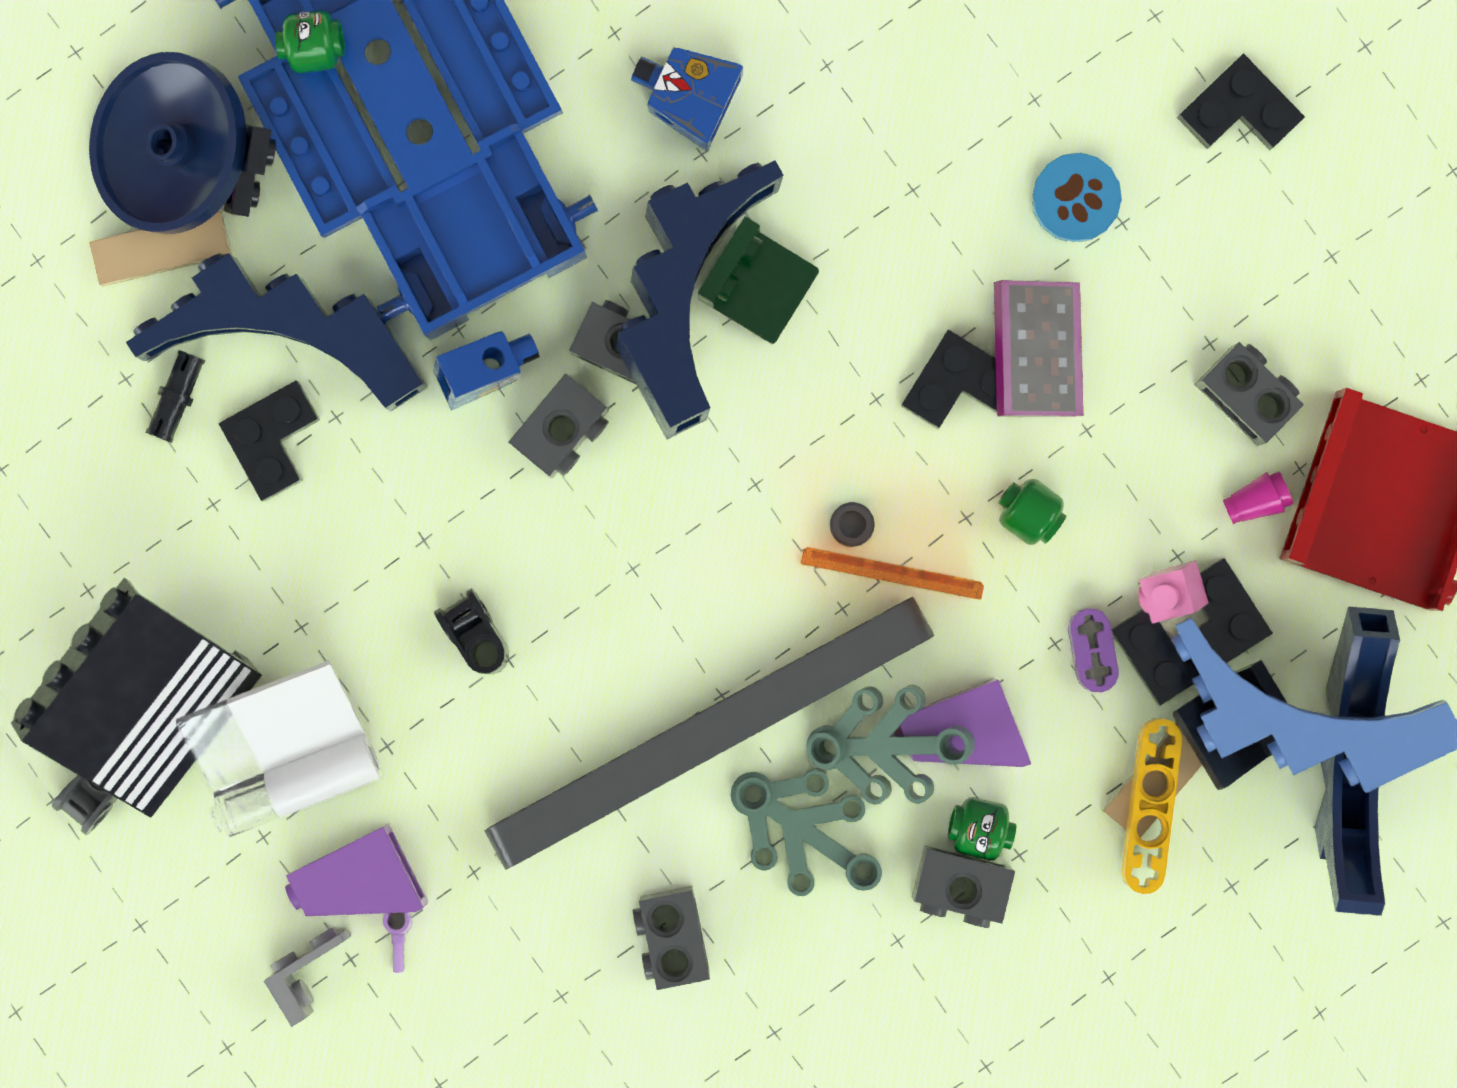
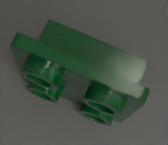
(757, 282)

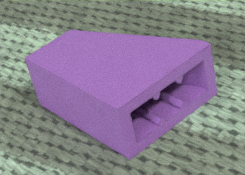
(981, 711)
(358, 879)

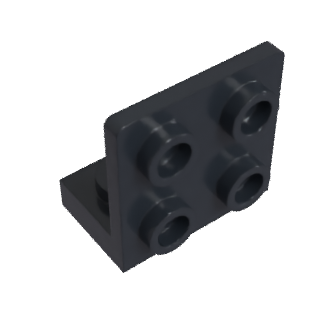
(1232, 767)

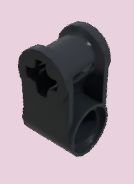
(472, 631)

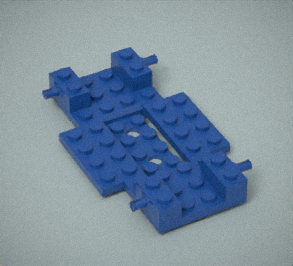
(467, 220)

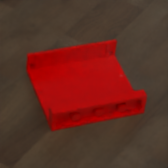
(1380, 504)

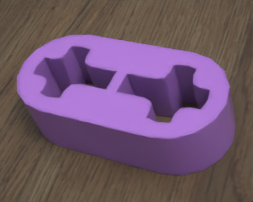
(1103, 646)

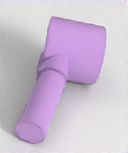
(398, 940)

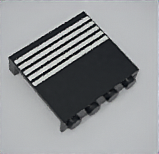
(118, 694)

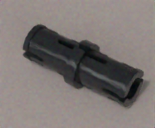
(175, 396)

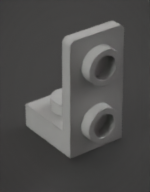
(292, 995)

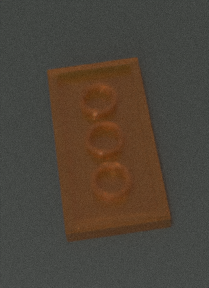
(891, 574)

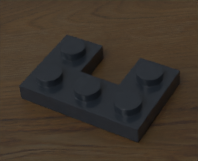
(1230, 630)

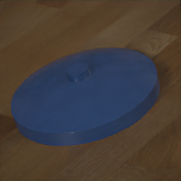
(167, 143)

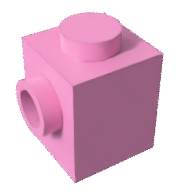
(1172, 592)

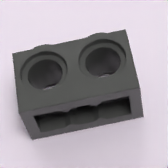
(1241, 403)
(683, 936)

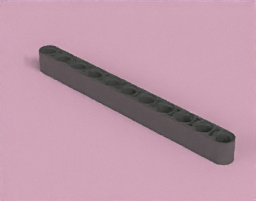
(709, 733)

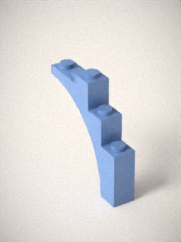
(1374, 747)

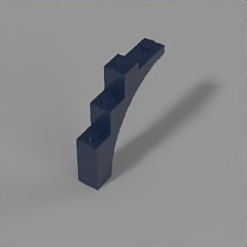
(687, 229)
(288, 310)
(1348, 815)

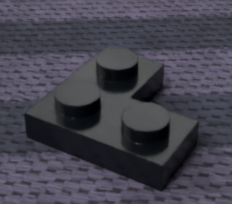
(1241, 95)
(259, 154)
(952, 370)
(258, 437)

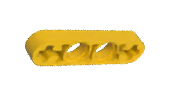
(1159, 806)

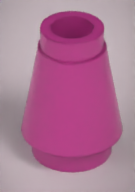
(1259, 498)

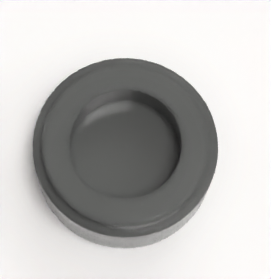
(852, 524)

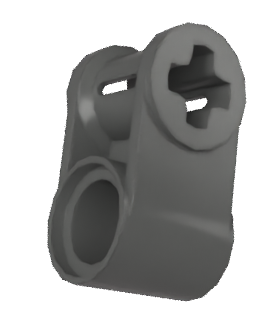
(84, 803)

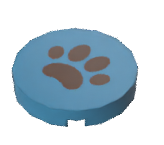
(1076, 197)

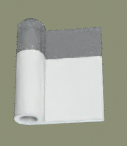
(280, 748)

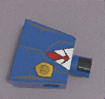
(690, 92)
(466, 377)

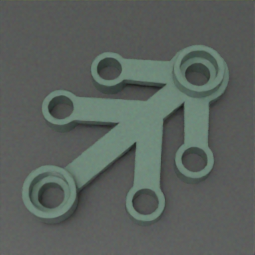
(882, 746)
(799, 826)

